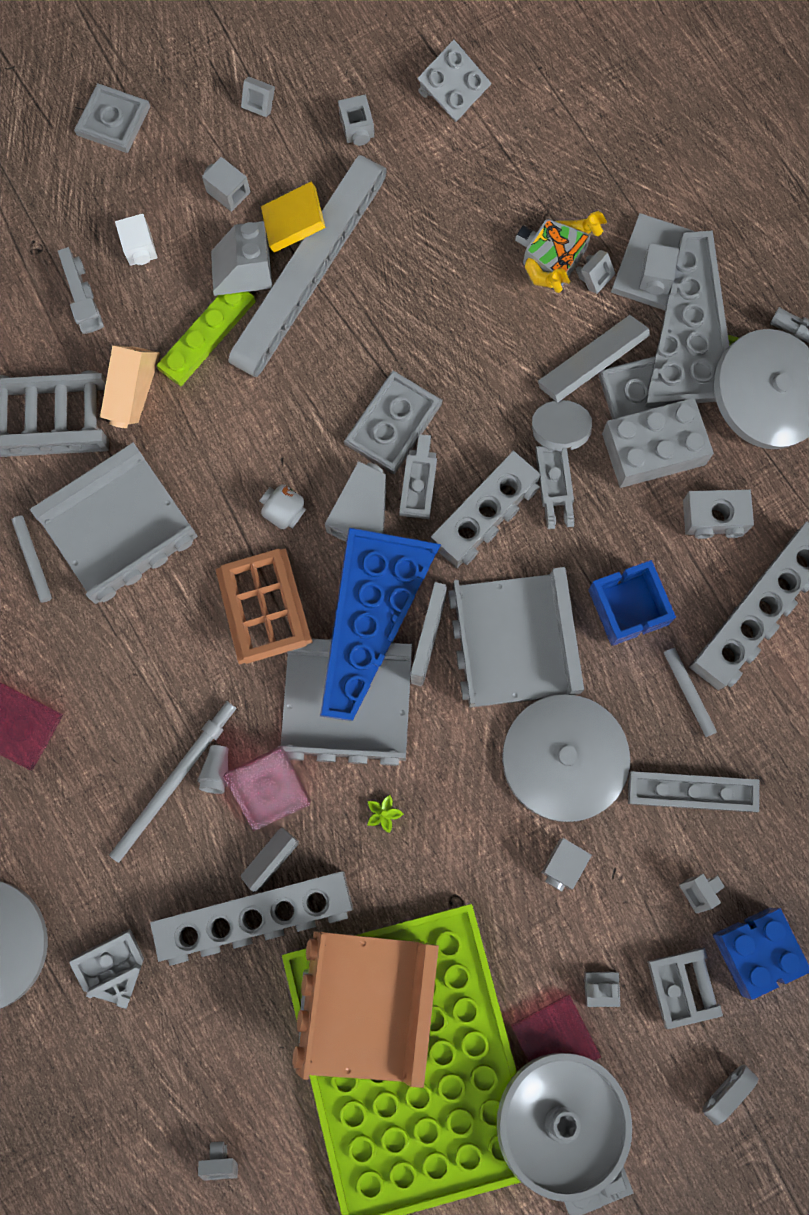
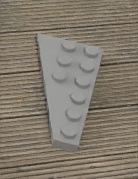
(692, 327)

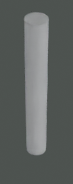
(31, 559)
(690, 692)

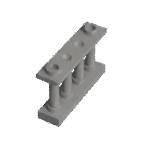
(59, 439)

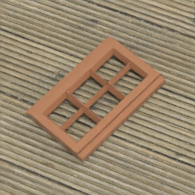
(235, 614)

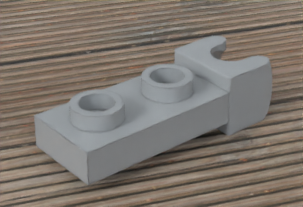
(83, 308)

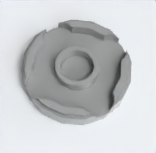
(561, 425)

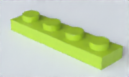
(204, 335)

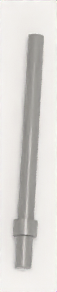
(211, 731)

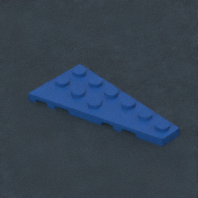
(372, 601)

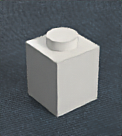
(136, 240)

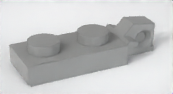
(419, 480)

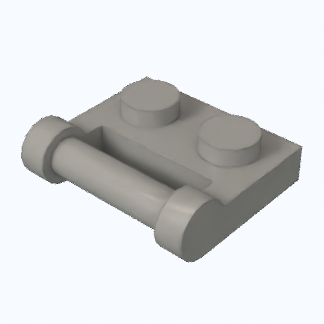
(674, 990)

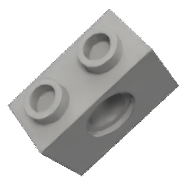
(733, 504)

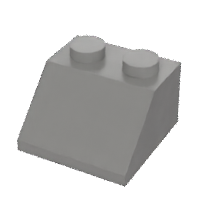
(242, 260)

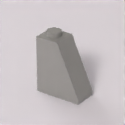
(360, 503)

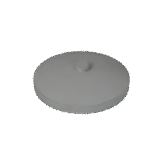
(765, 388)
(566, 758)
(21, 943)
(564, 1127)

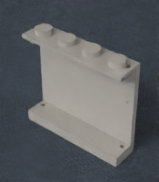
(114, 523)
(516, 639)
(378, 726)

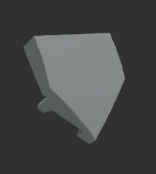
(110, 969)

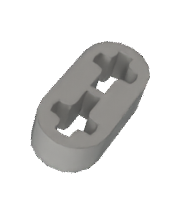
(730, 1095)

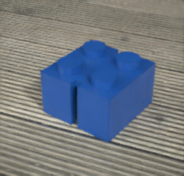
(633, 605)
(761, 954)

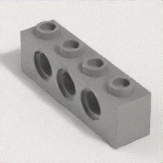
(511, 472)

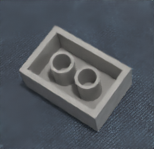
(657, 442)

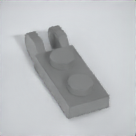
(555, 484)

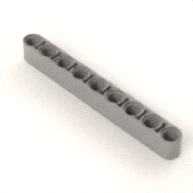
(307, 267)

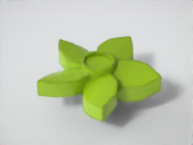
(383, 813)

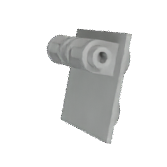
(453, 81)

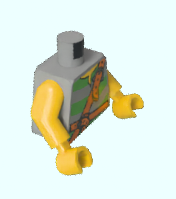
(557, 248)

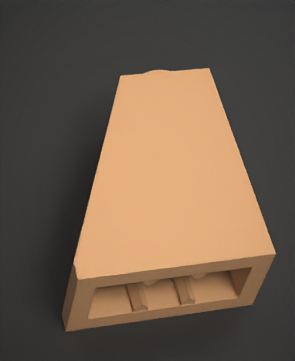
(128, 384)

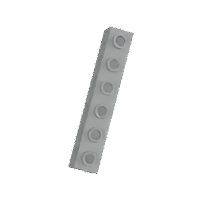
(710, 661)
(169, 931)

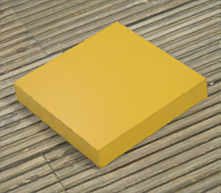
(292, 217)

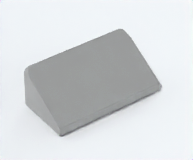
(269, 860)

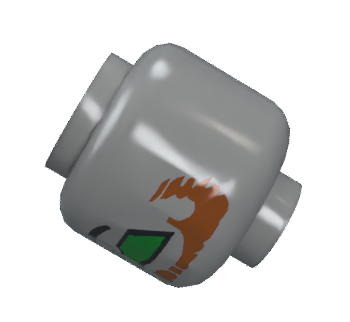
(282, 506)

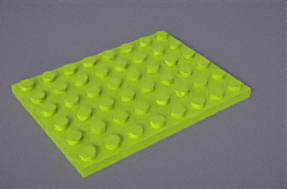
(436, 1144)

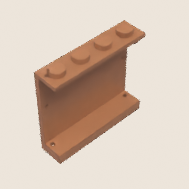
(366, 1008)

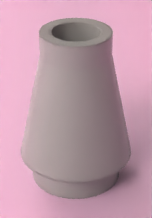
(213, 770)

